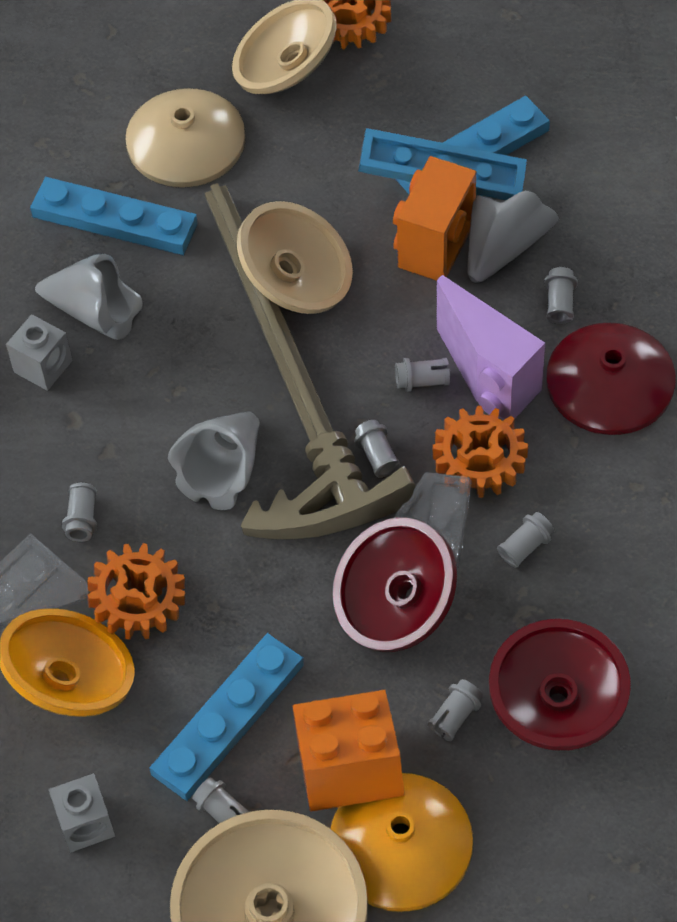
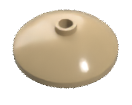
(284, 46)
(185, 137)
(294, 257)

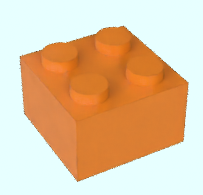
(434, 218)
(348, 750)

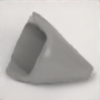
(504, 230)
(93, 295)
(216, 458)

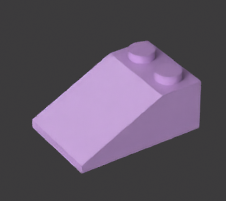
(491, 351)

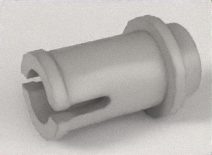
(560, 294)
(421, 373)
(372, 438)
(79, 521)
(526, 539)
(456, 708)
(217, 801)

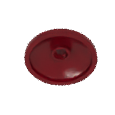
(607, 395)
(380, 571)
(564, 660)

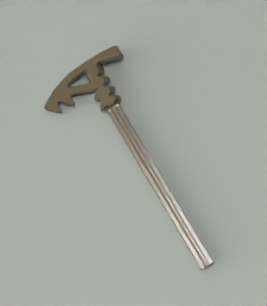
(327, 448)

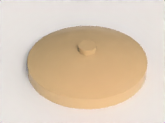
(269, 871)

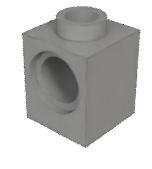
(39, 352)
(81, 812)

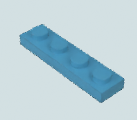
(502, 131)
(401, 155)
(114, 215)
(226, 716)

